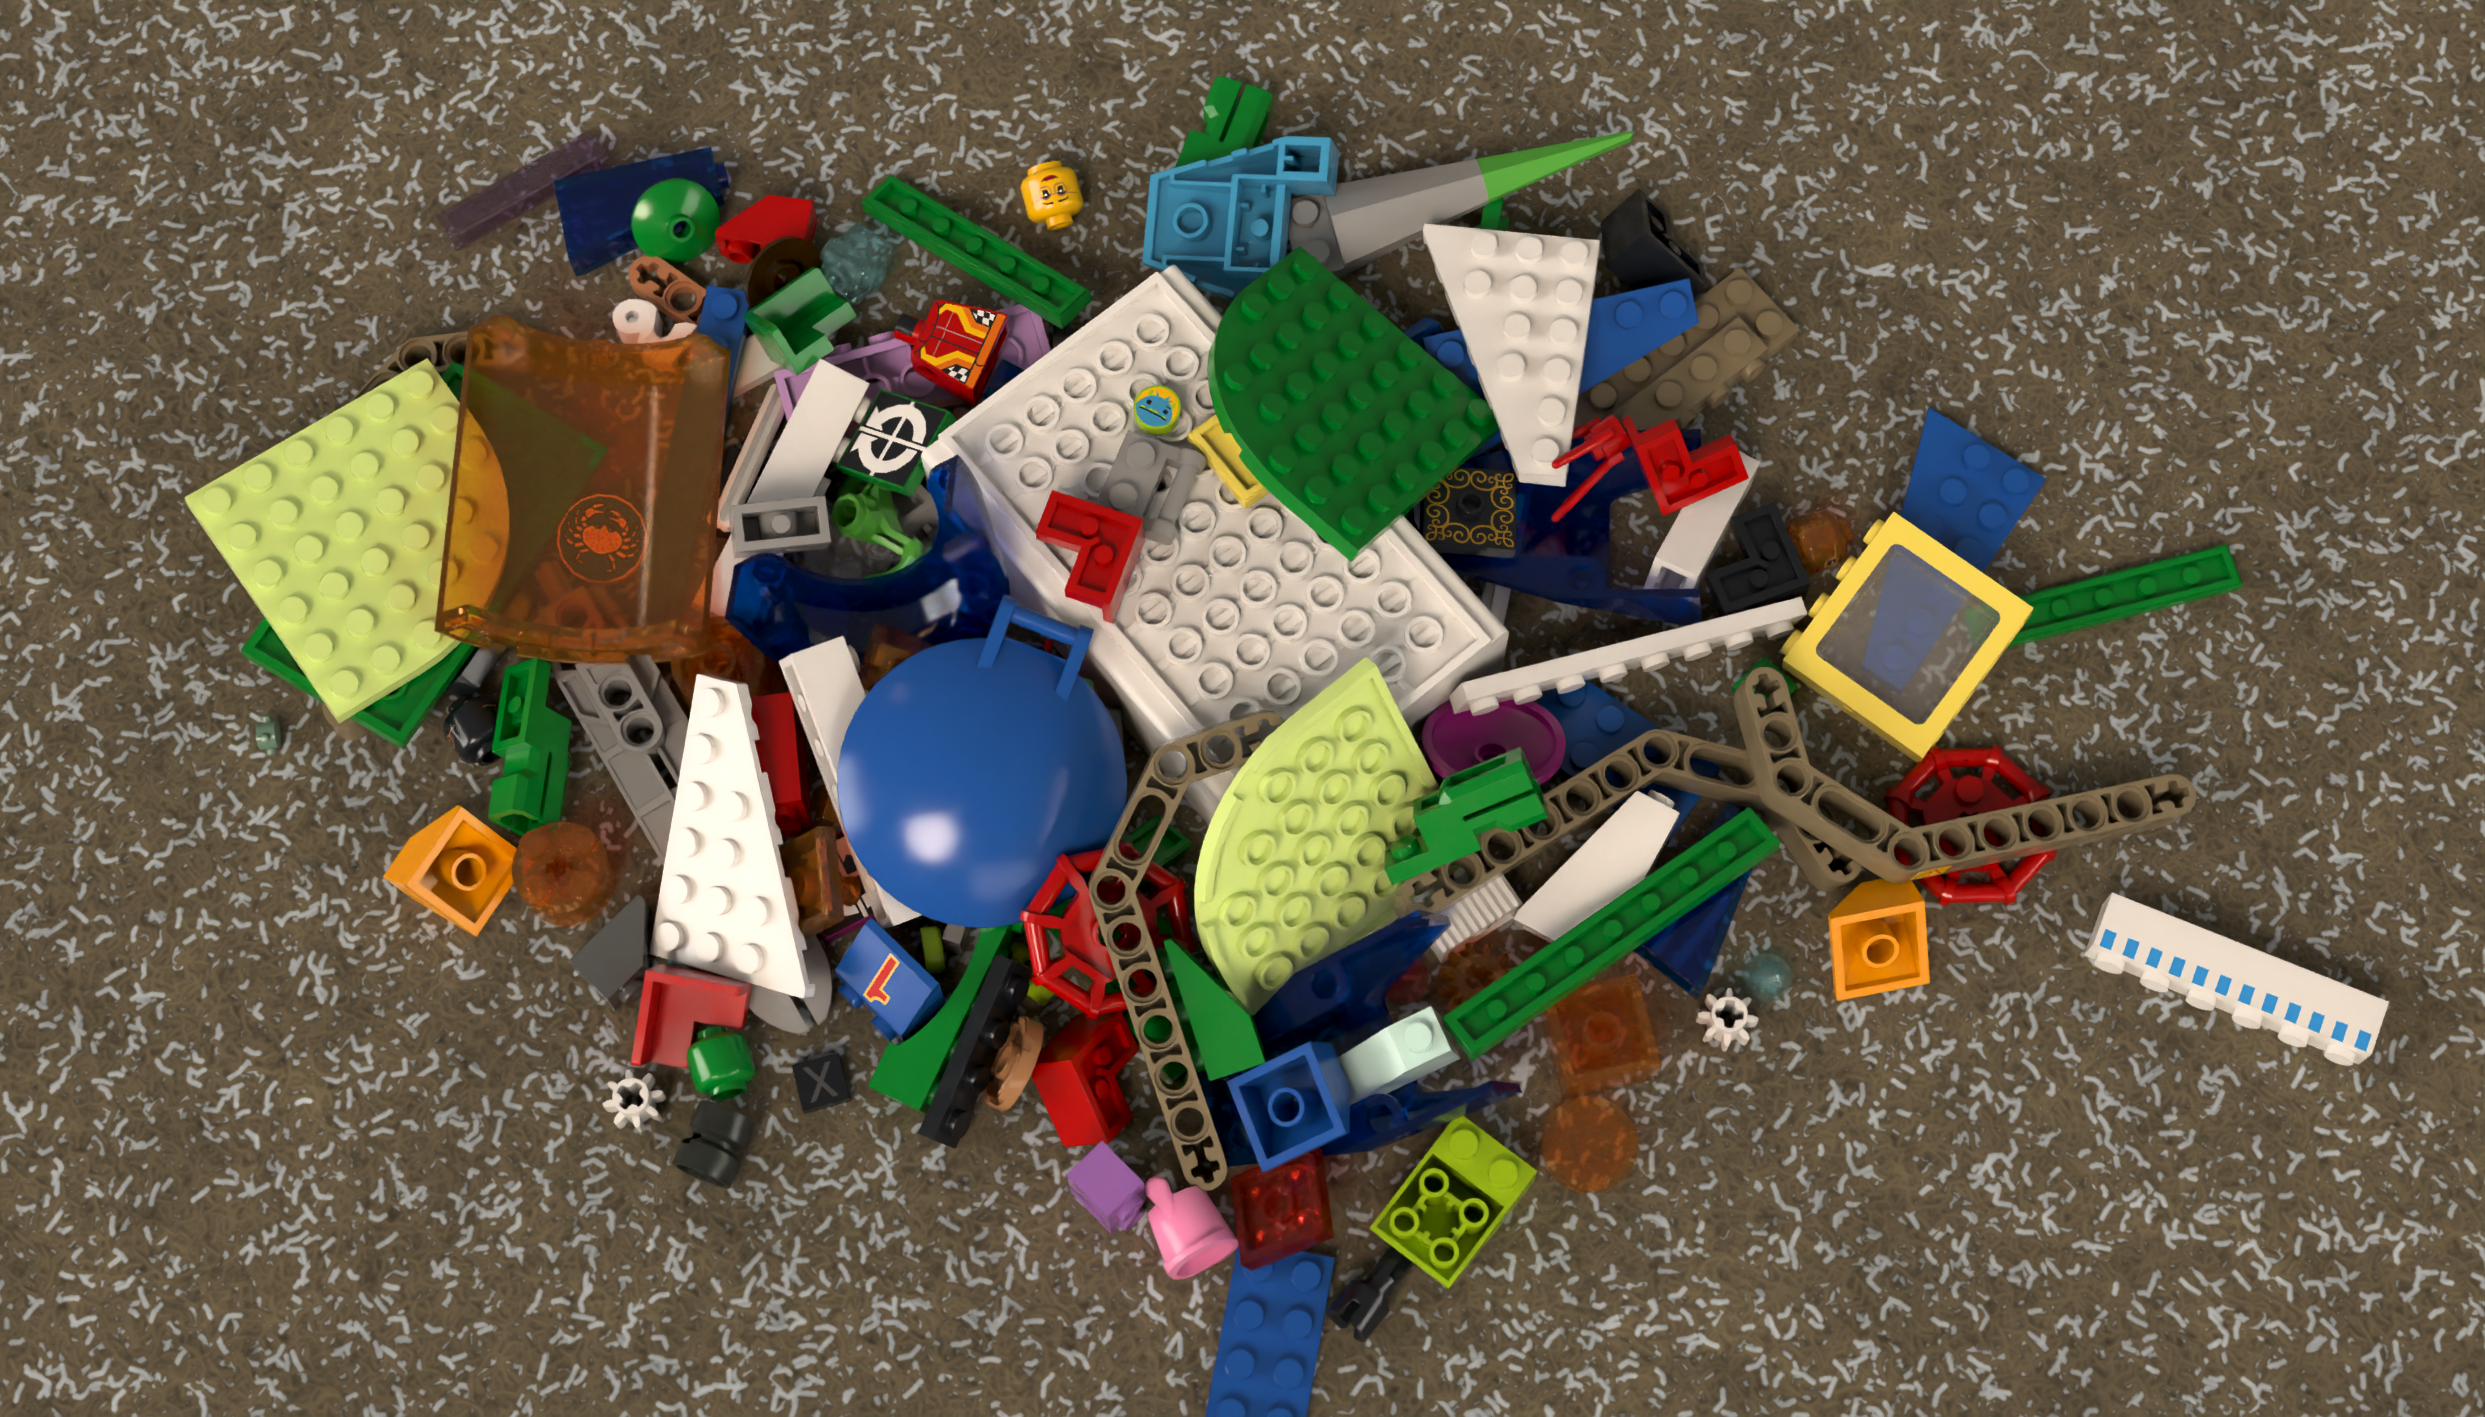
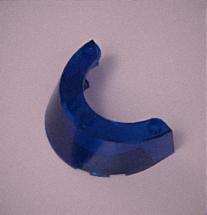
(937, 598)

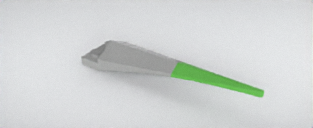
(1390, 210)

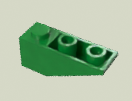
(1220, 1022)

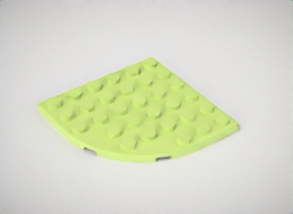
(348, 537)
(1305, 835)

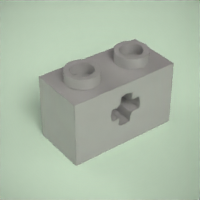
(779, 526)

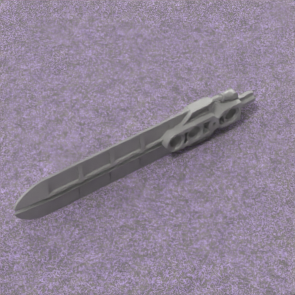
(633, 769)

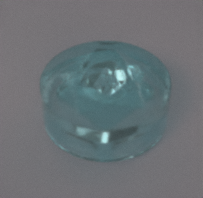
(1767, 978)

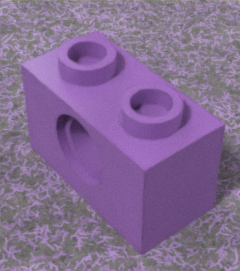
(1108, 1189)

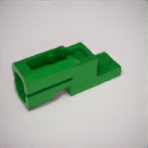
(1228, 122)
(534, 751)
(1463, 808)

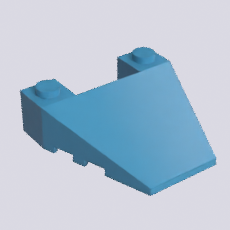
(1232, 214)

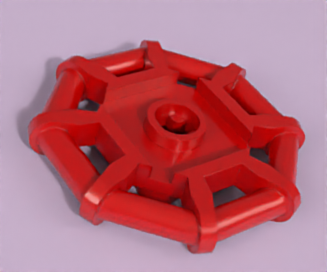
(1969, 797)
(1080, 930)

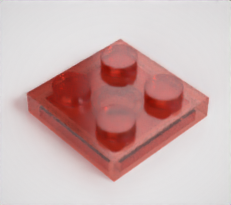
(1281, 1210)

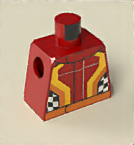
(955, 346)

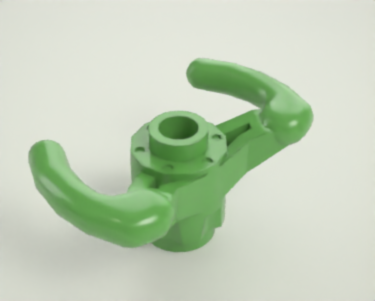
(873, 520)

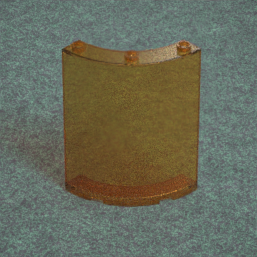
(584, 495)

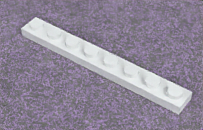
(1614, 660)

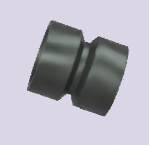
(715, 1143)

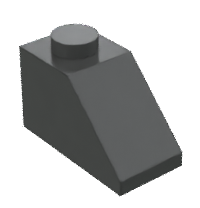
(618, 955)

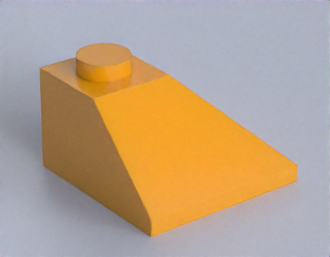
(455, 869)
(1878, 939)

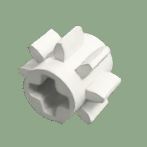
(1738, 1013)
(633, 1113)

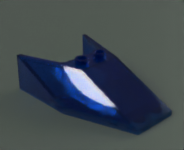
(1571, 557)
(1344, 1005)

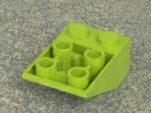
(1454, 1201)

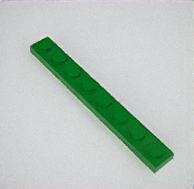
(1610, 934)

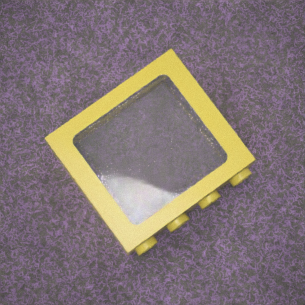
(1905, 636)

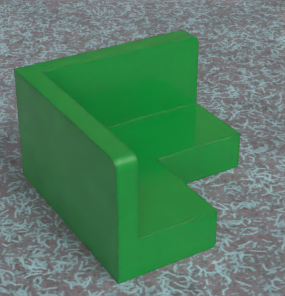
(798, 320)

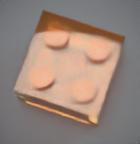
(1601, 1038)

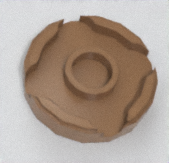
(1014, 1063)

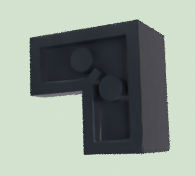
(1642, 247)
(1770, 566)

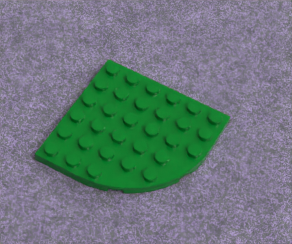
(1337, 404)

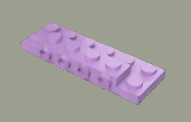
(889, 366)

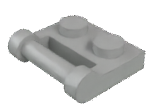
(1136, 479)

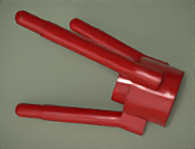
(1602, 439)

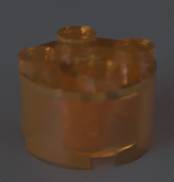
(724, 648)
(545, 855)

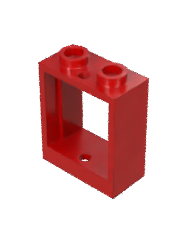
(784, 759)

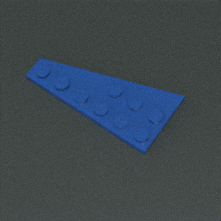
(1618, 334)
(1966, 491)

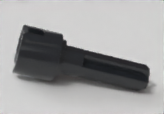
(1365, 1301)

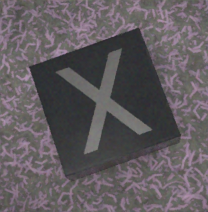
(821, 1083)

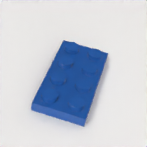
(1599, 726)
(1271, 1338)

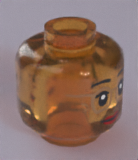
(1820, 540)

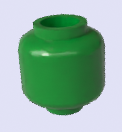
(720, 1063)

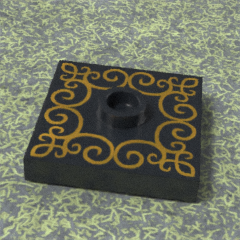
(1472, 513)

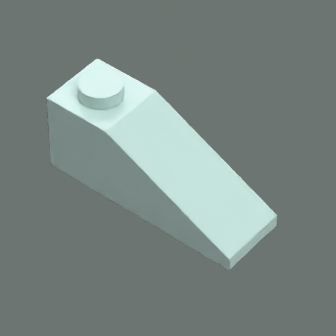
(1398, 1055)

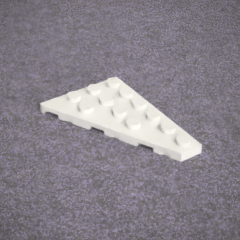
(1526, 331)
(723, 872)

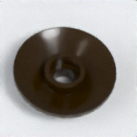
(777, 266)

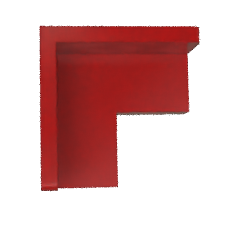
(1679, 475)
(1105, 544)
(675, 1003)
(1079, 1079)

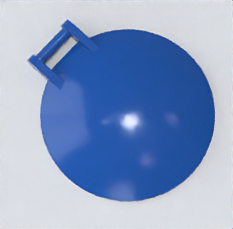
(981, 772)

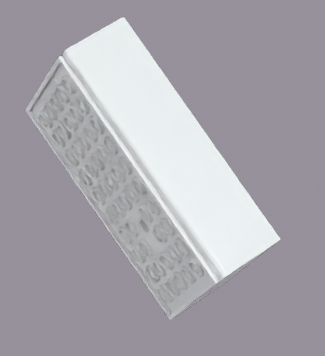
(1242, 601)

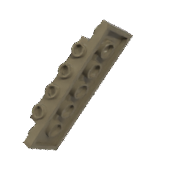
(1697, 368)

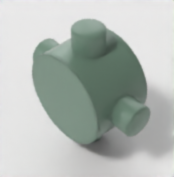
(268, 734)

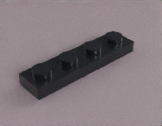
(976, 1051)

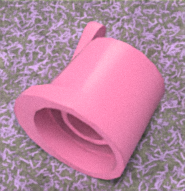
(1187, 1229)

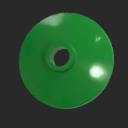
(665, 206)

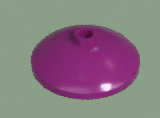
(1464, 740)

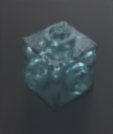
(856, 262)

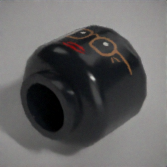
(472, 729)

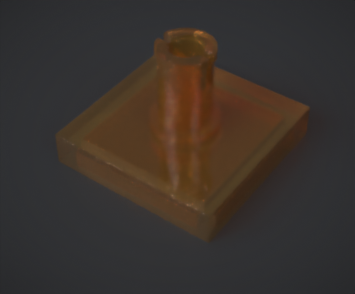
(816, 880)

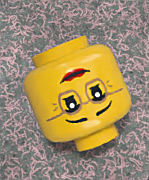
(1052, 195)

